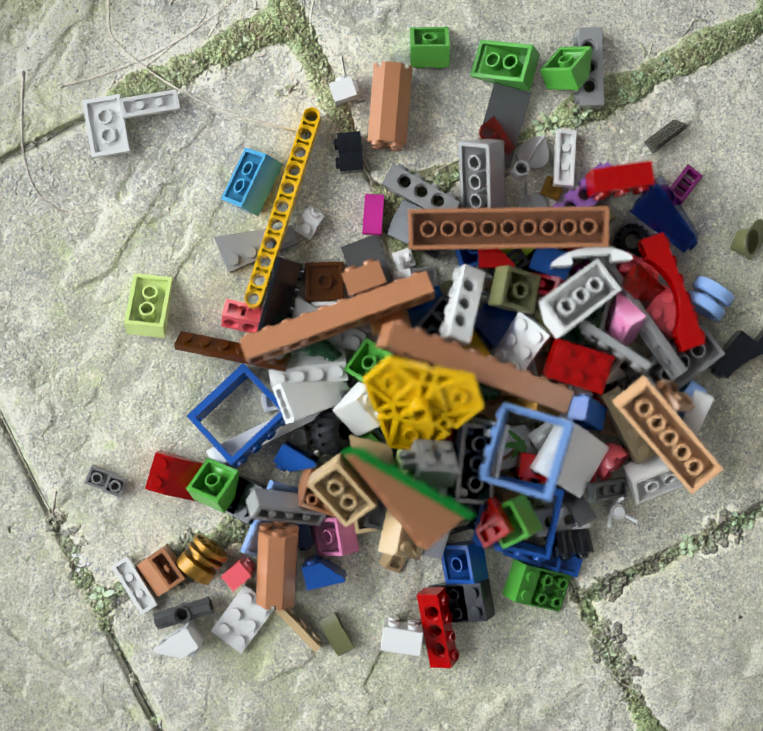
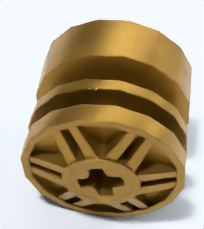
(202, 559)

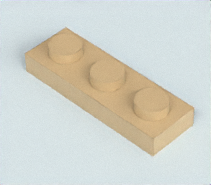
(300, 626)

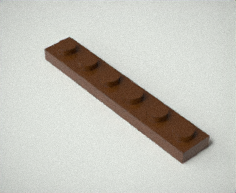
(225, 350)

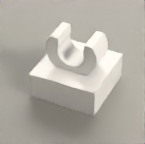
(403, 259)

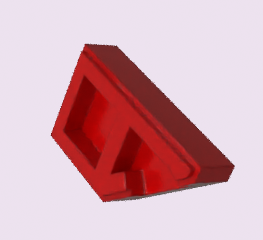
(493, 258)

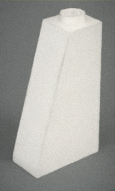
(307, 398)

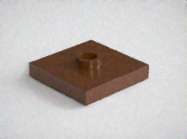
(324, 281)

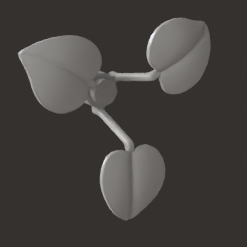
(532, 155)

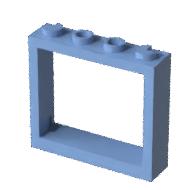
(496, 434)

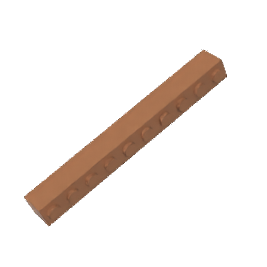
(337, 318)

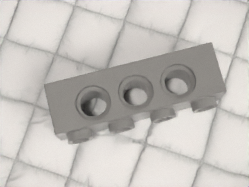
(591, 100)
(399, 172)

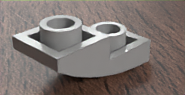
(106, 480)

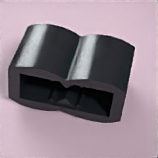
(350, 152)
(572, 544)

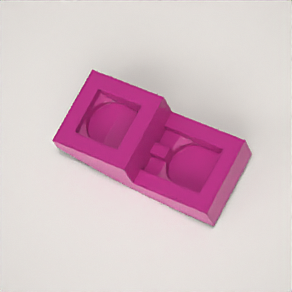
(373, 214)

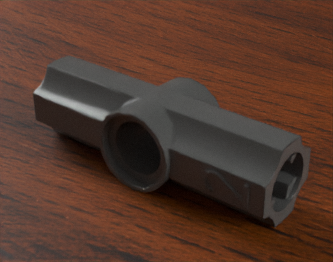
(172, 615)

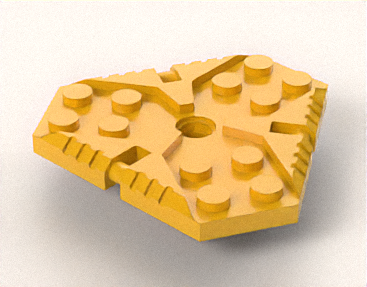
(418, 404)

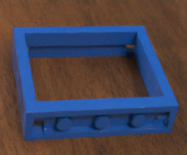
(222, 393)
(520, 550)

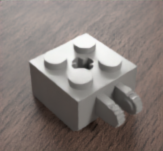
(431, 462)

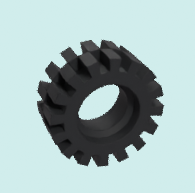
(626, 230)

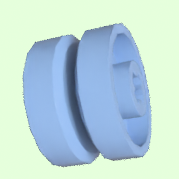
(710, 298)

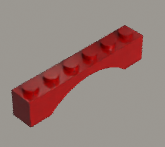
(657, 254)

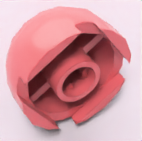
(612, 460)

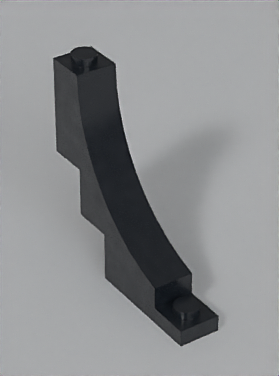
(737, 351)

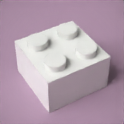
(402, 636)

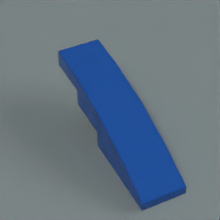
(568, 567)

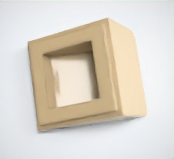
(392, 562)

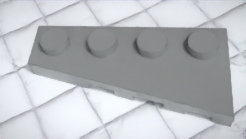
(242, 248)
(349, 339)
(618, 349)

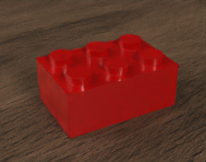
(620, 180)
(578, 365)

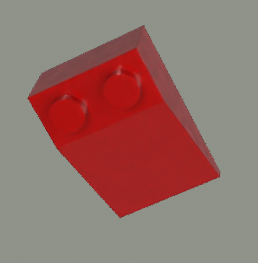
(172, 474)

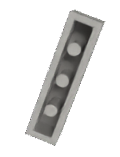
(280, 507)

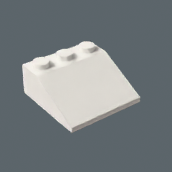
(580, 462)

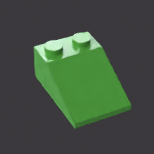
(506, 63)

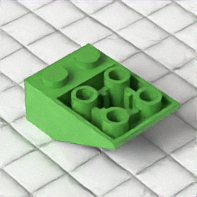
(536, 586)

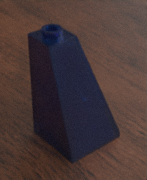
(664, 213)
(493, 323)

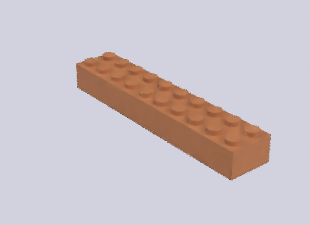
(508, 228)
(433, 350)

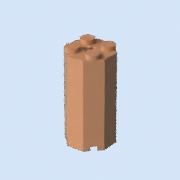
(389, 106)
(277, 565)

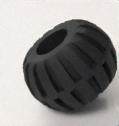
(330, 433)

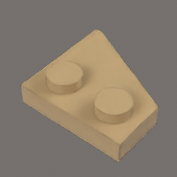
(378, 449)

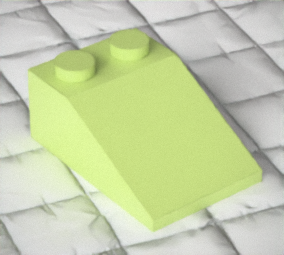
(148, 305)

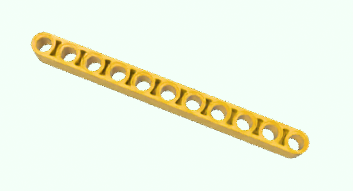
(283, 198)

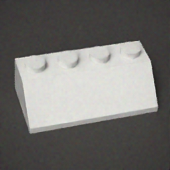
(577, 298)
(312, 370)
(650, 479)

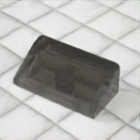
(665, 135)

